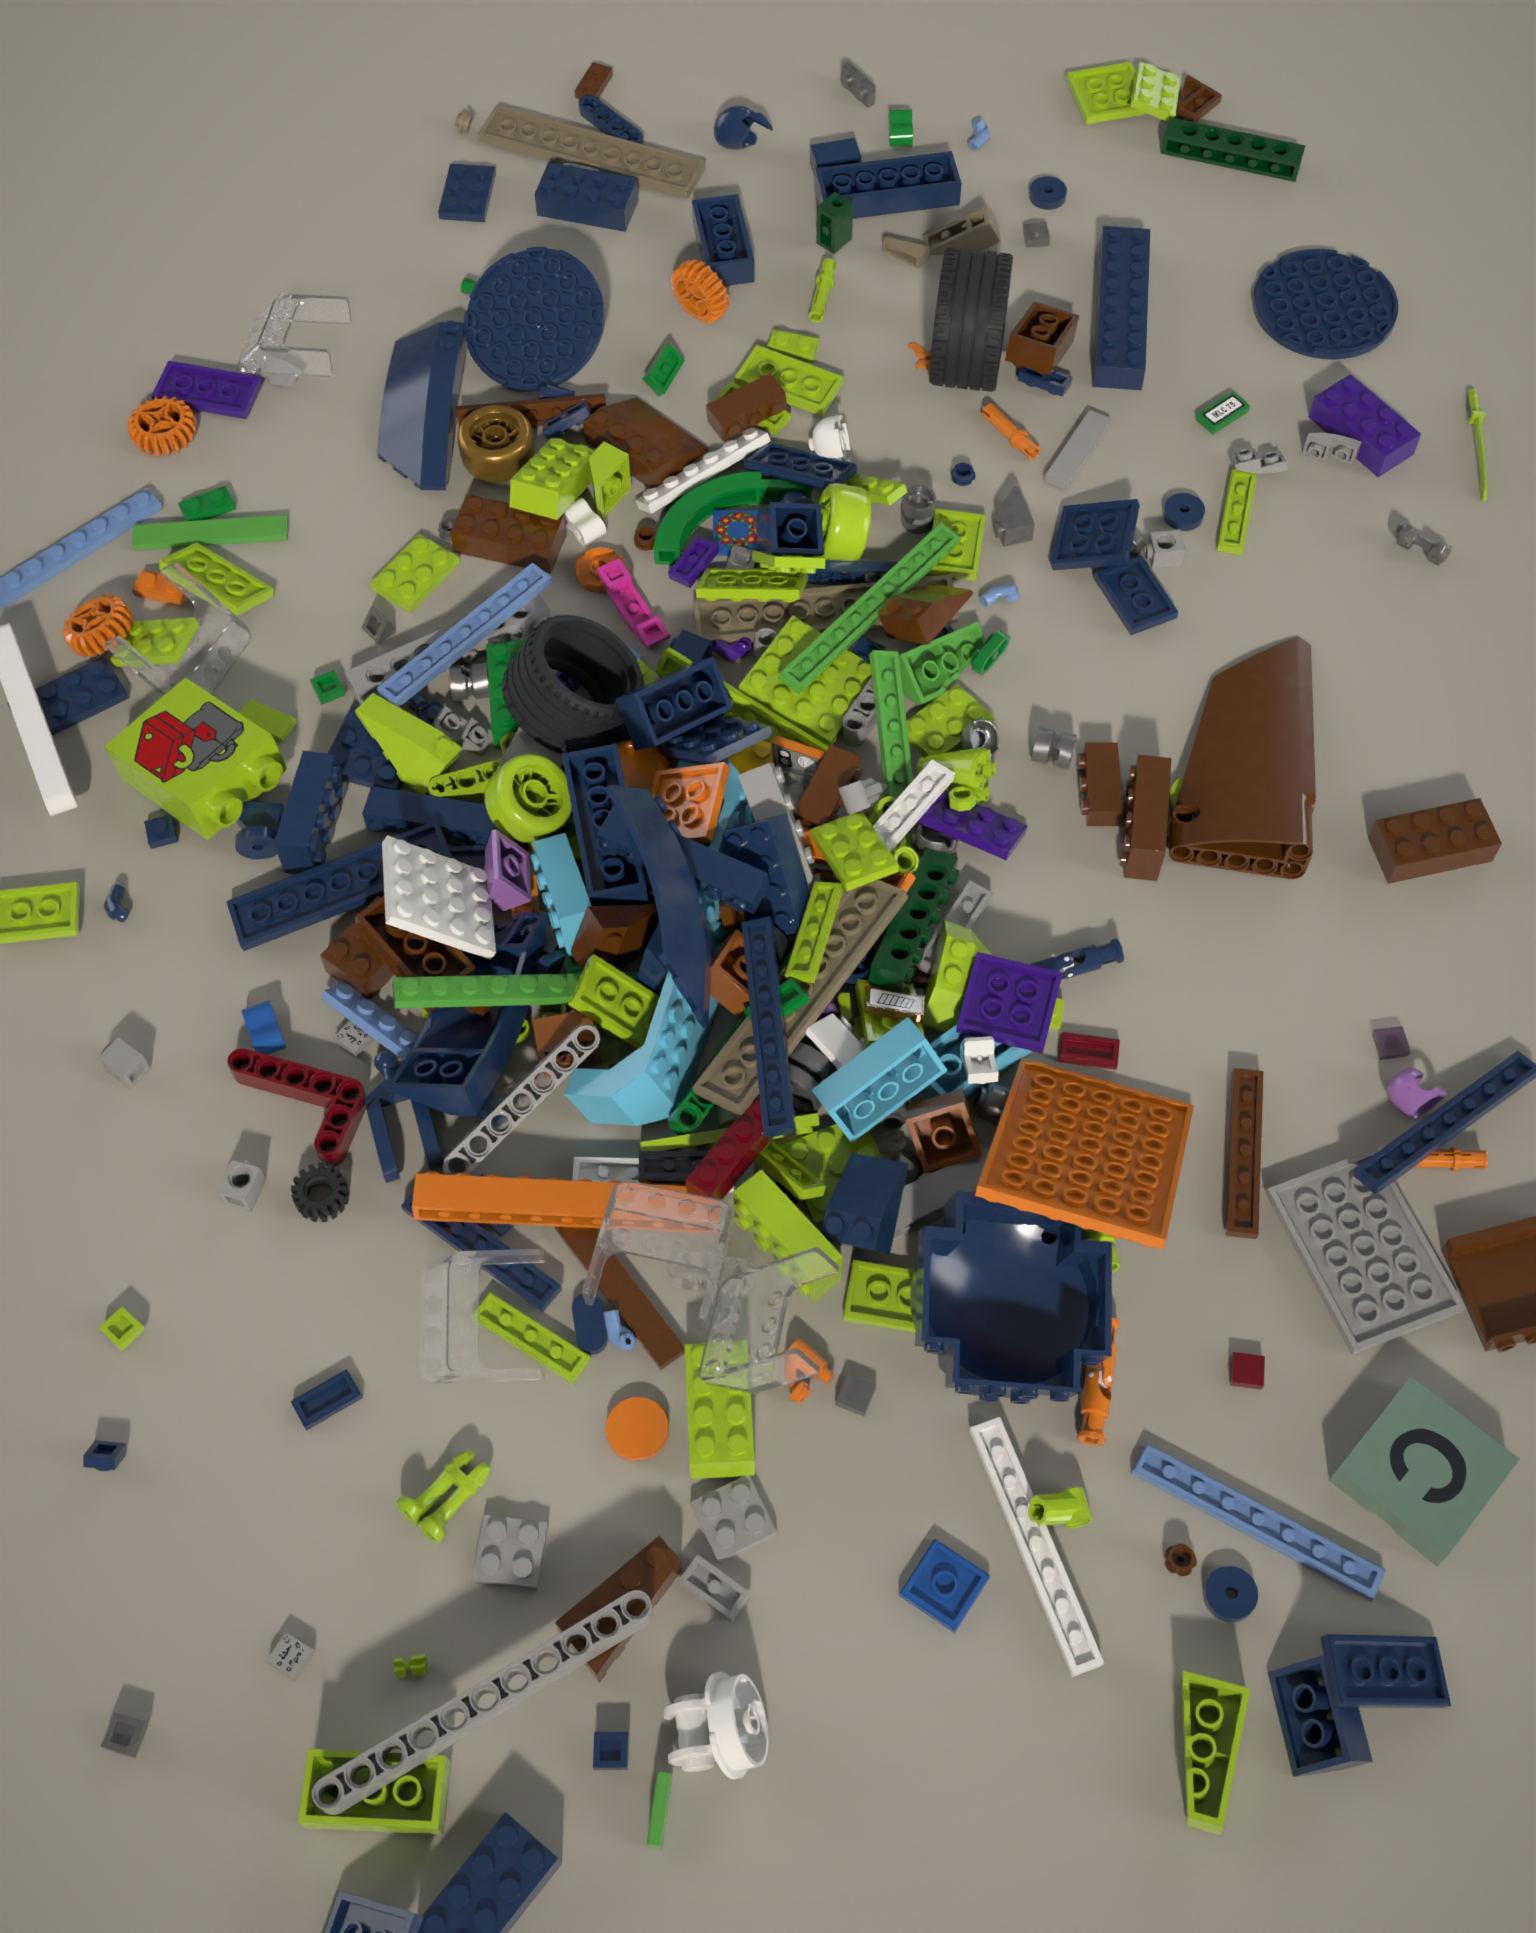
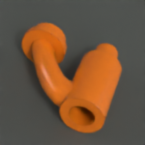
(800, 1390)

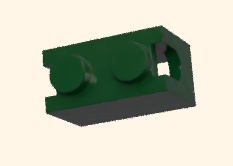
(834, 223)

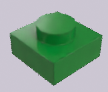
(327, 687)

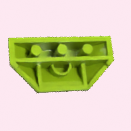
(950, 975)

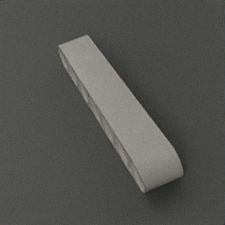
(527, 1086)

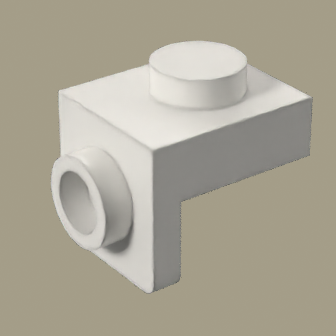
(980, 1060)

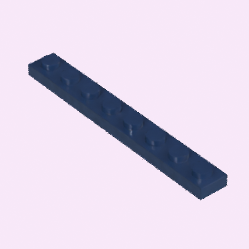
(768, 1028)
(1445, 1123)

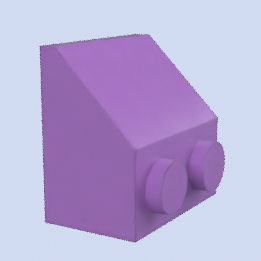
(507, 872)

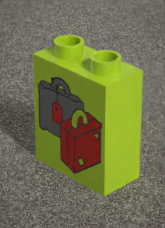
(197, 758)

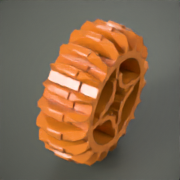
(700, 291)
(164, 431)
(96, 623)

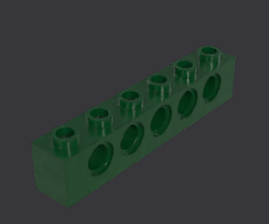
(1232, 149)
(914, 921)

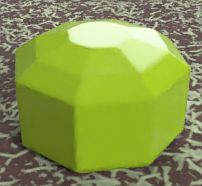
(962, 798)

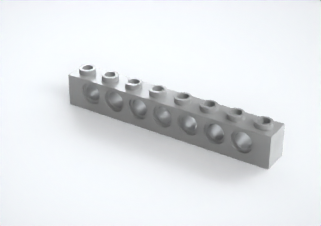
(368, 676)

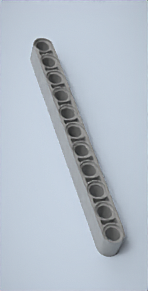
(467, 1703)

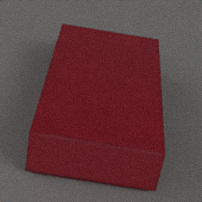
(1089, 1050)

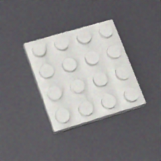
(437, 898)

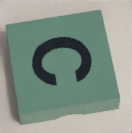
(1424, 1470)

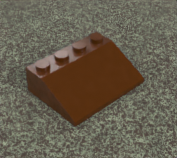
(652, 441)

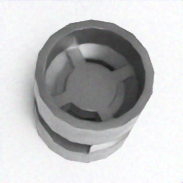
(918, 509)
(469, 682)
(1044, 743)

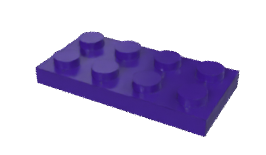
(209, 389)
(977, 827)

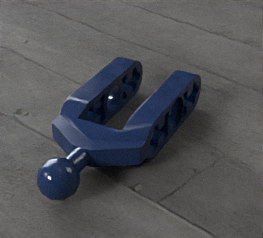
(380, 1097)

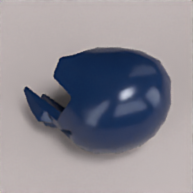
(734, 125)

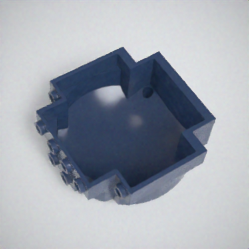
(1011, 1301)

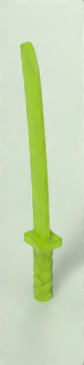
(1476, 420)

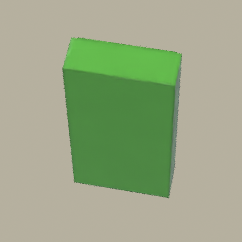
(659, 1811)

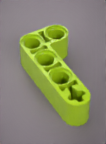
(454, 783)

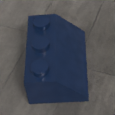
(1314, 1731)

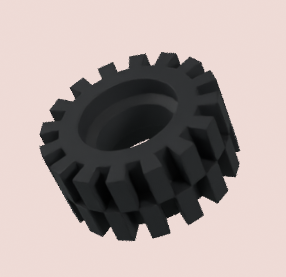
(312, 1178)

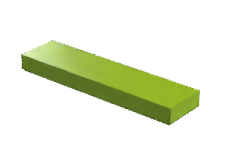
(1236, 512)
(814, 932)
(532, 1338)

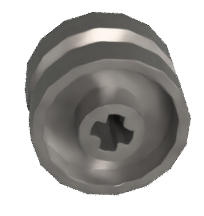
(807, 1071)

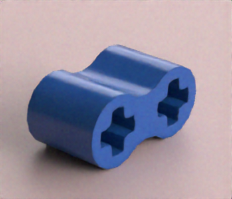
(263, 1028)

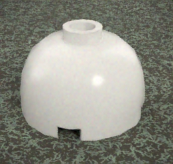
(830, 438)

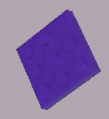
(1009, 1002)

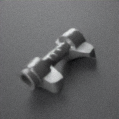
(1407, 537)

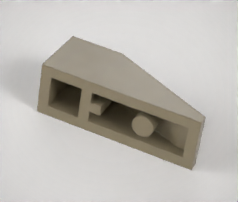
(972, 232)

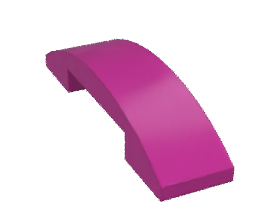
(630, 605)

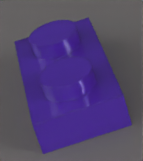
(693, 562)

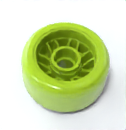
(845, 521)
(528, 798)

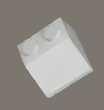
(835, 1040)

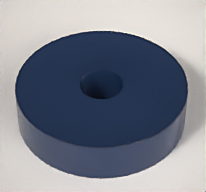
(1048, 193)
(1187, 503)
(256, 842)
(1219, 1604)

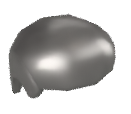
(980, 734)
(934, 840)

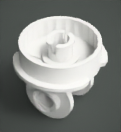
(720, 1727)

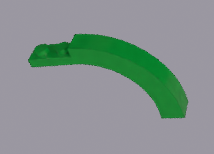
(715, 494)

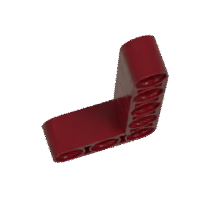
(307, 1091)

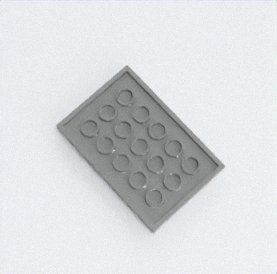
(1364, 1254)

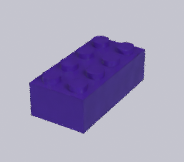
(1358, 413)

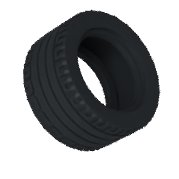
(970, 319)

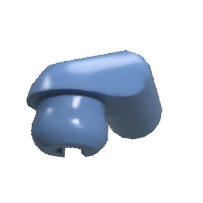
(981, 134)
(998, 592)
(617, 1333)

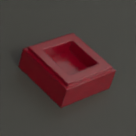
(1247, 1370)

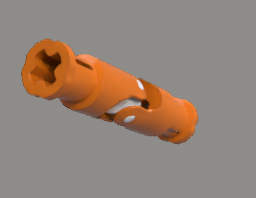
(1097, 1396)

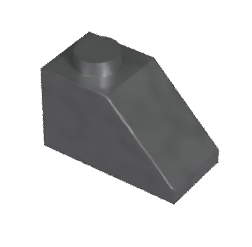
(1014, 520)

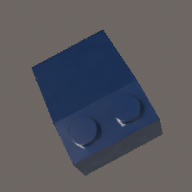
(866, 1204)

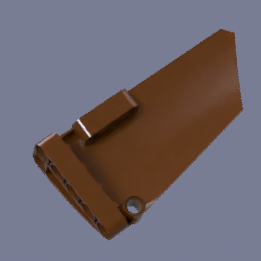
(1252, 770)

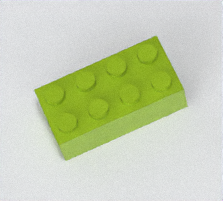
(551, 479)
(781, 1227)
(717, 1425)
(406, 1805)

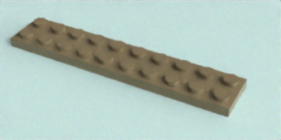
(608, 154)
(816, 608)
(859, 922)

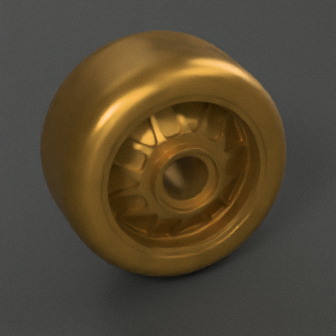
(495, 443)

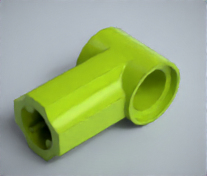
(1065, 1508)

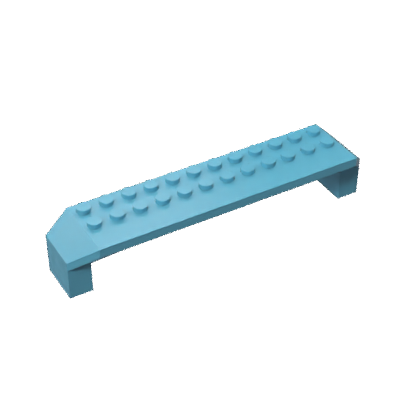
(659, 1073)

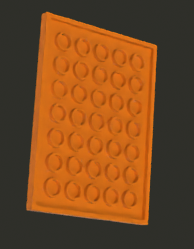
(1088, 1153)

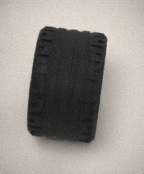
(546, 706)

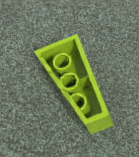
(1212, 1737)

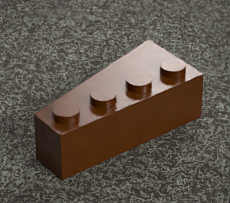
(648, 1571)

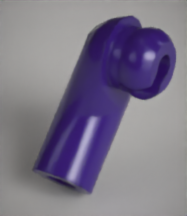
(734, 650)

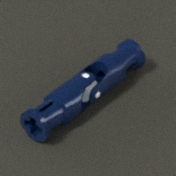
(1089, 957)

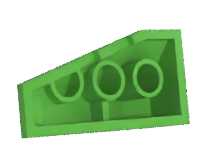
(933, 667)

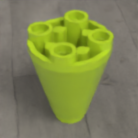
(971, 769)

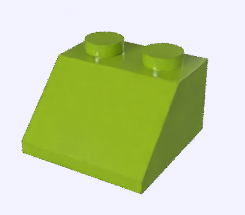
(609, 477)

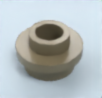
(463, 121)

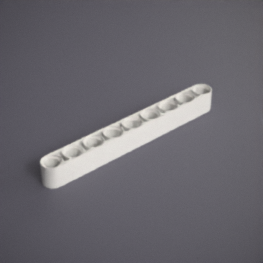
(33, 726)

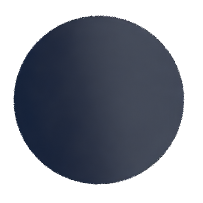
(1325, 304)
(534, 319)

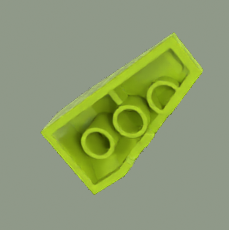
(409, 743)

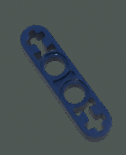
(614, 121)
(831, 575)

